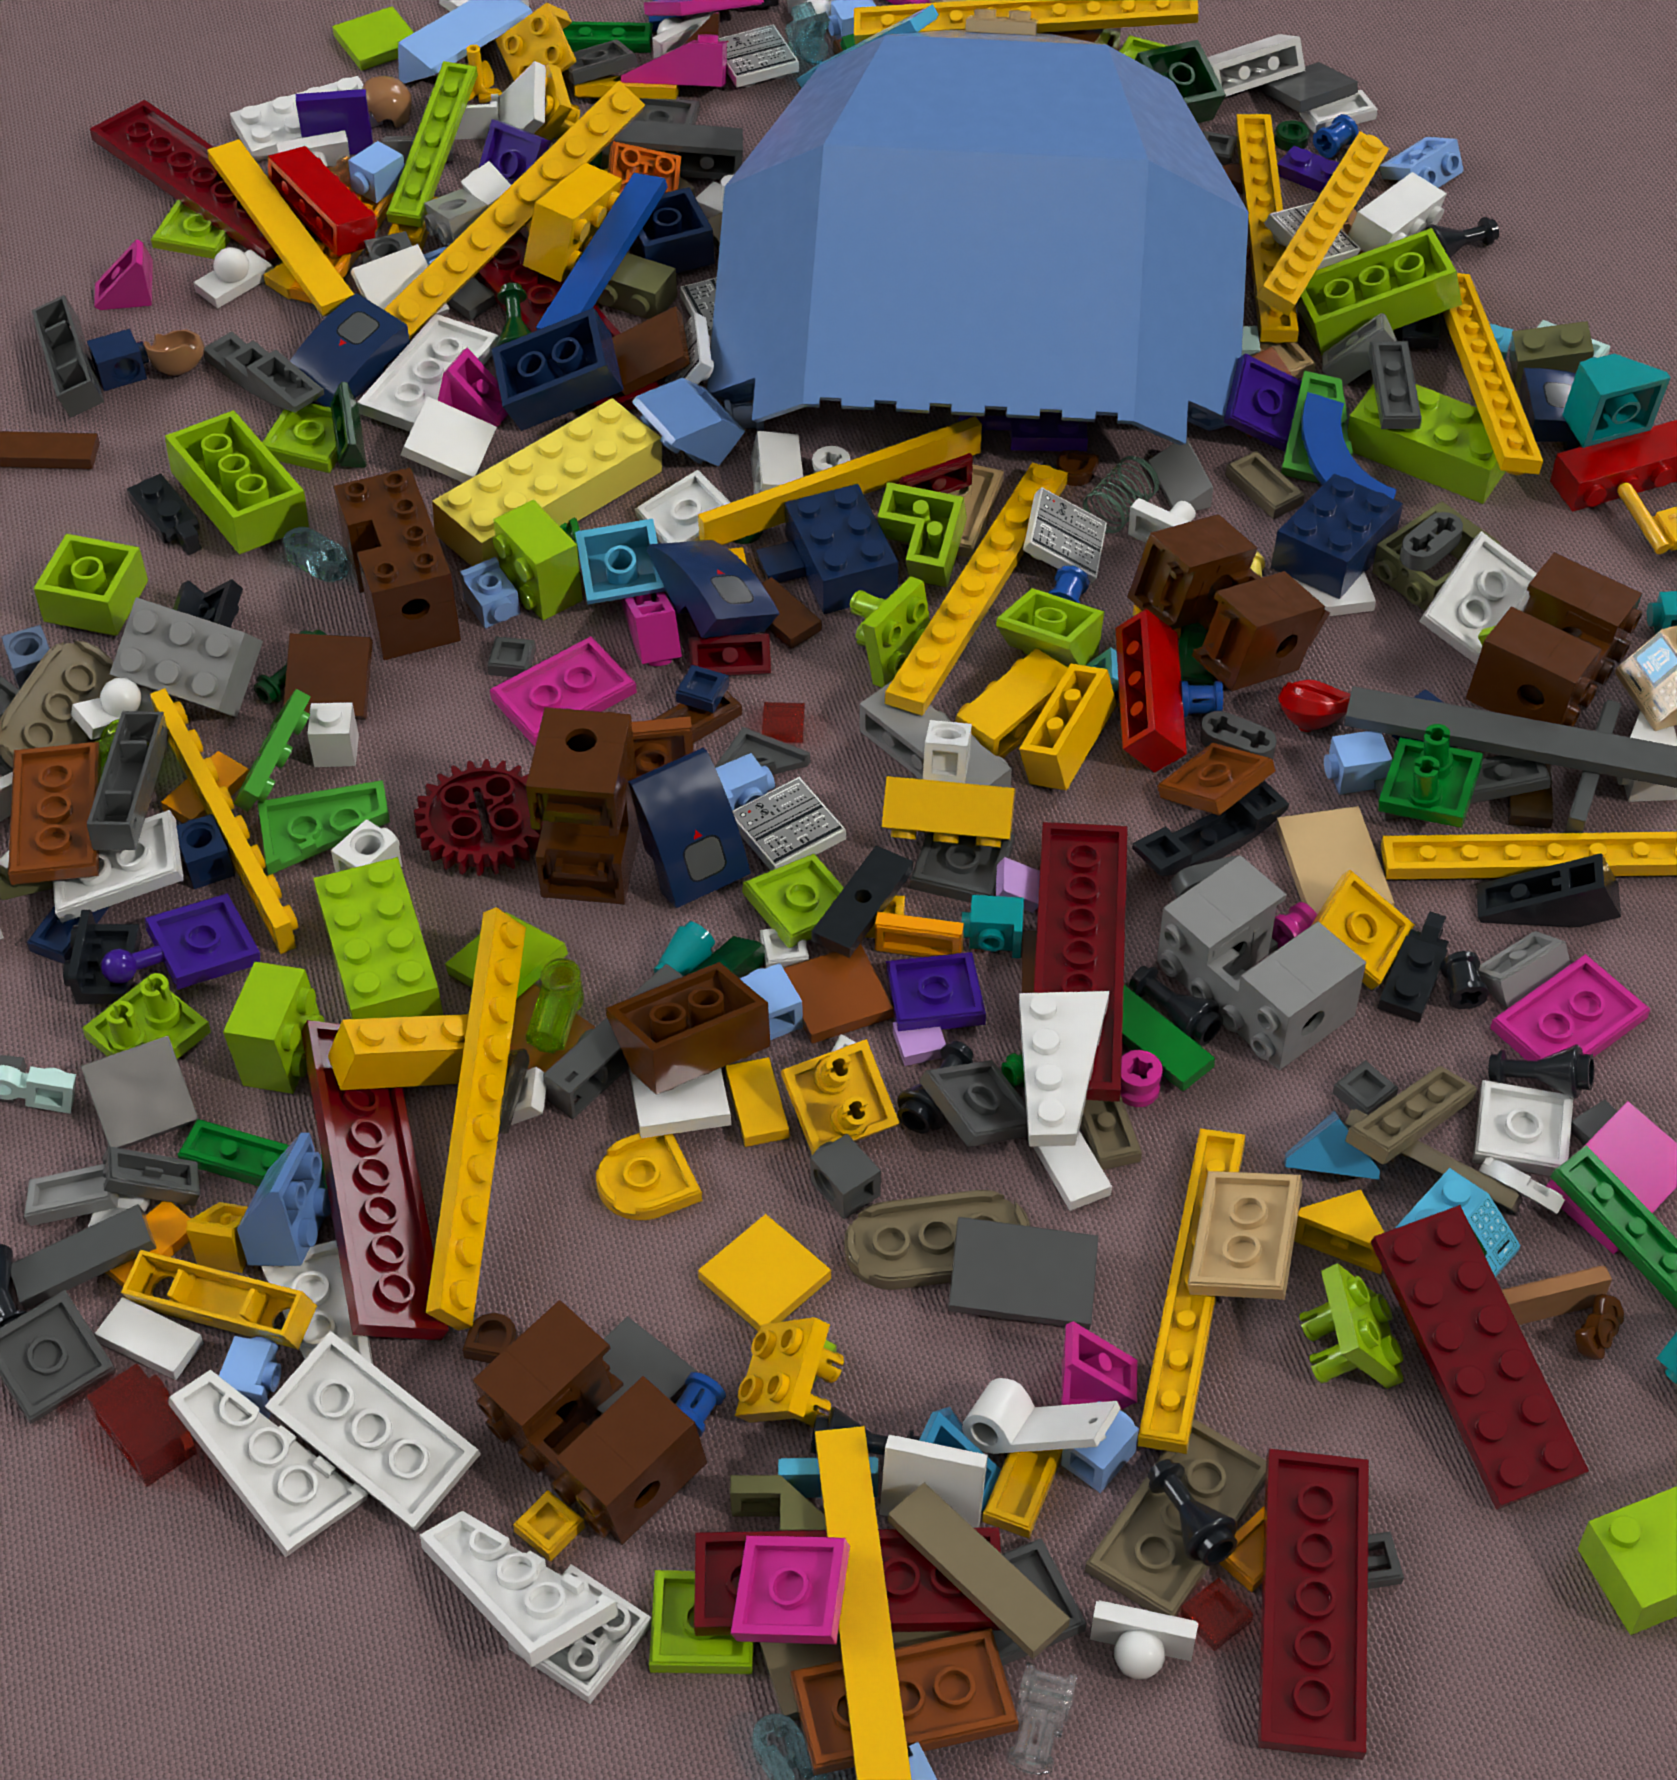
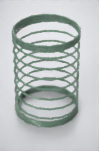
(1118, 467)

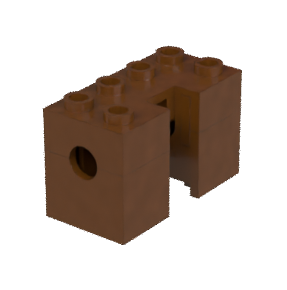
(397, 563)
(1205, 576)
(1560, 648)
(585, 804)
(618, 1465)

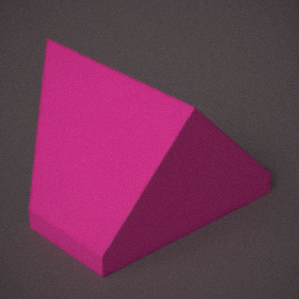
(127, 280)
(472, 389)
(1096, 1370)

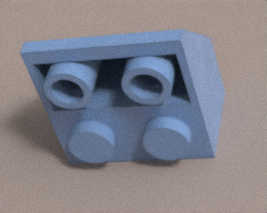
(689, 421)
(286, 1208)

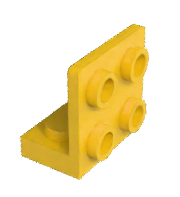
(537, 39)

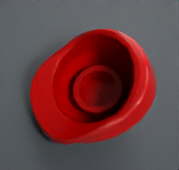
(1313, 704)

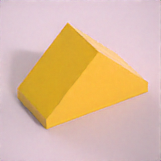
(1341, 1229)
(216, 1238)

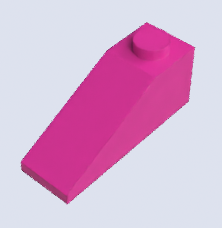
(694, 63)
(653, 628)

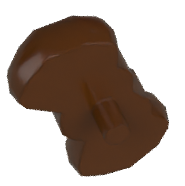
(1600, 1327)

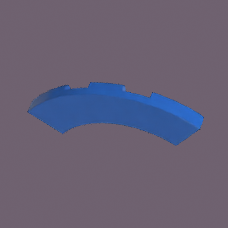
(1326, 446)

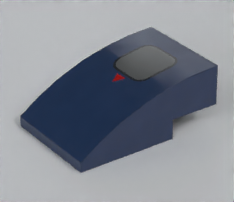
(351, 347)
(1543, 401)
(713, 588)
(688, 828)

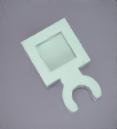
(40, 1087)

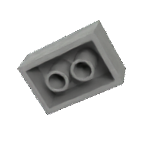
(186, 656)

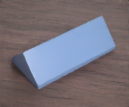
(450, 35)

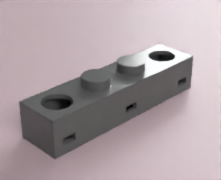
(67, 356)
(128, 781)
(594, 1060)

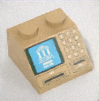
(1652, 678)

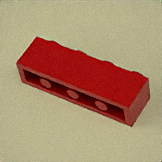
(321, 200)
(1595, 472)
(1150, 691)

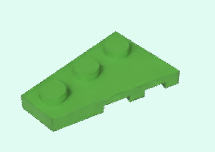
(1296, 459)
(273, 751)
(317, 821)

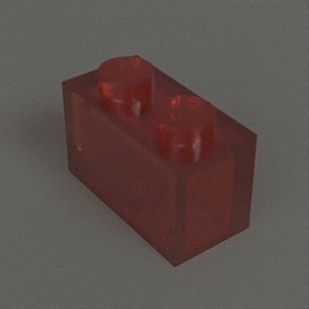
(142, 1423)

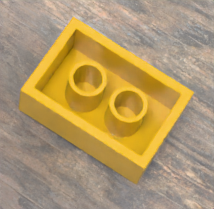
(569, 219)

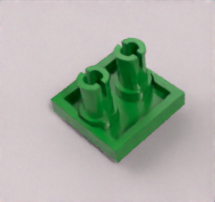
(1431, 779)

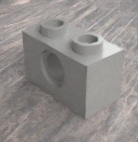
(452, 214)

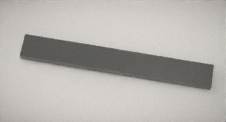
(1515, 736)

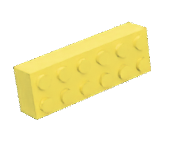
(564, 472)

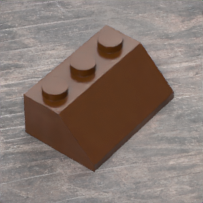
(690, 1027)

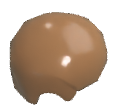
(388, 99)
(175, 351)

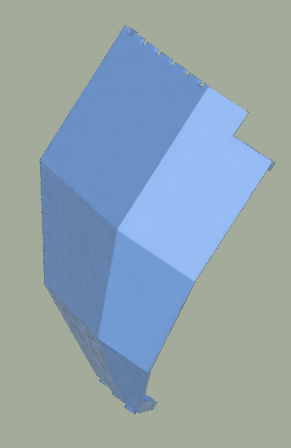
(983, 238)

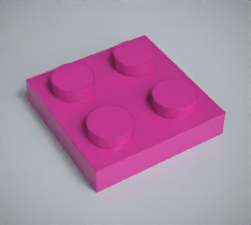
(790, 1589)

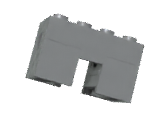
(1286, 998)

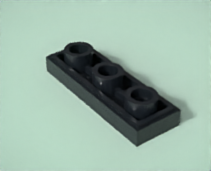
(864, 895)

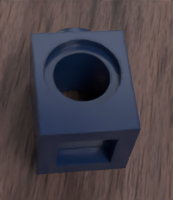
(118, 359)
(204, 851)

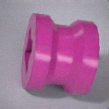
(1294, 923)
(1134, 1089)

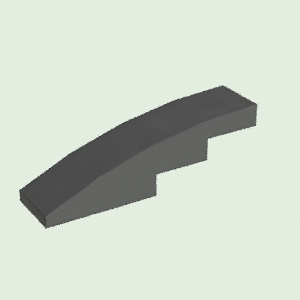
(262, 373)

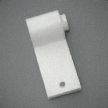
(1010, 1423)

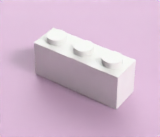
(1258, 63)
(1398, 213)

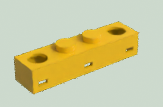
(220, 1299)

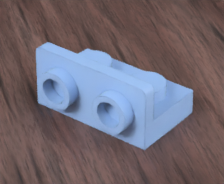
(1430, 158)

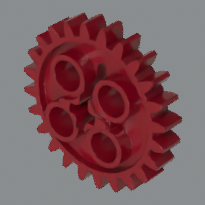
(452, 824)

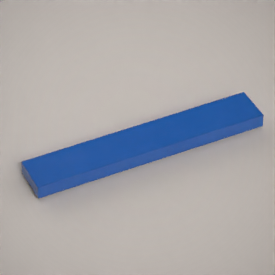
(606, 248)

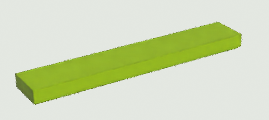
(432, 144)

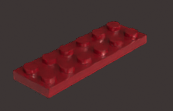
(1479, 1357)
(916, 1590)
(1314, 1605)

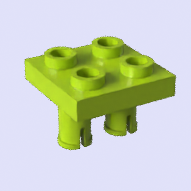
(890, 627)
(146, 1015)
(1361, 1330)

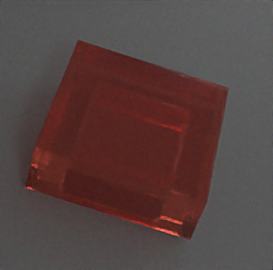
(784, 721)
(1218, 1614)

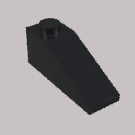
(1556, 895)

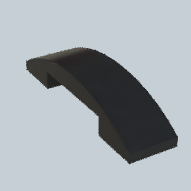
(1213, 834)

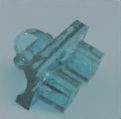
(807, 33)

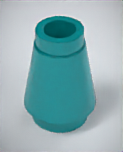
(687, 948)

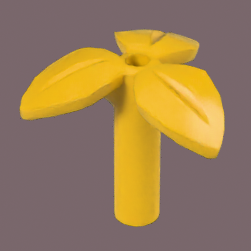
(485, 76)

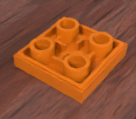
(631, 159)

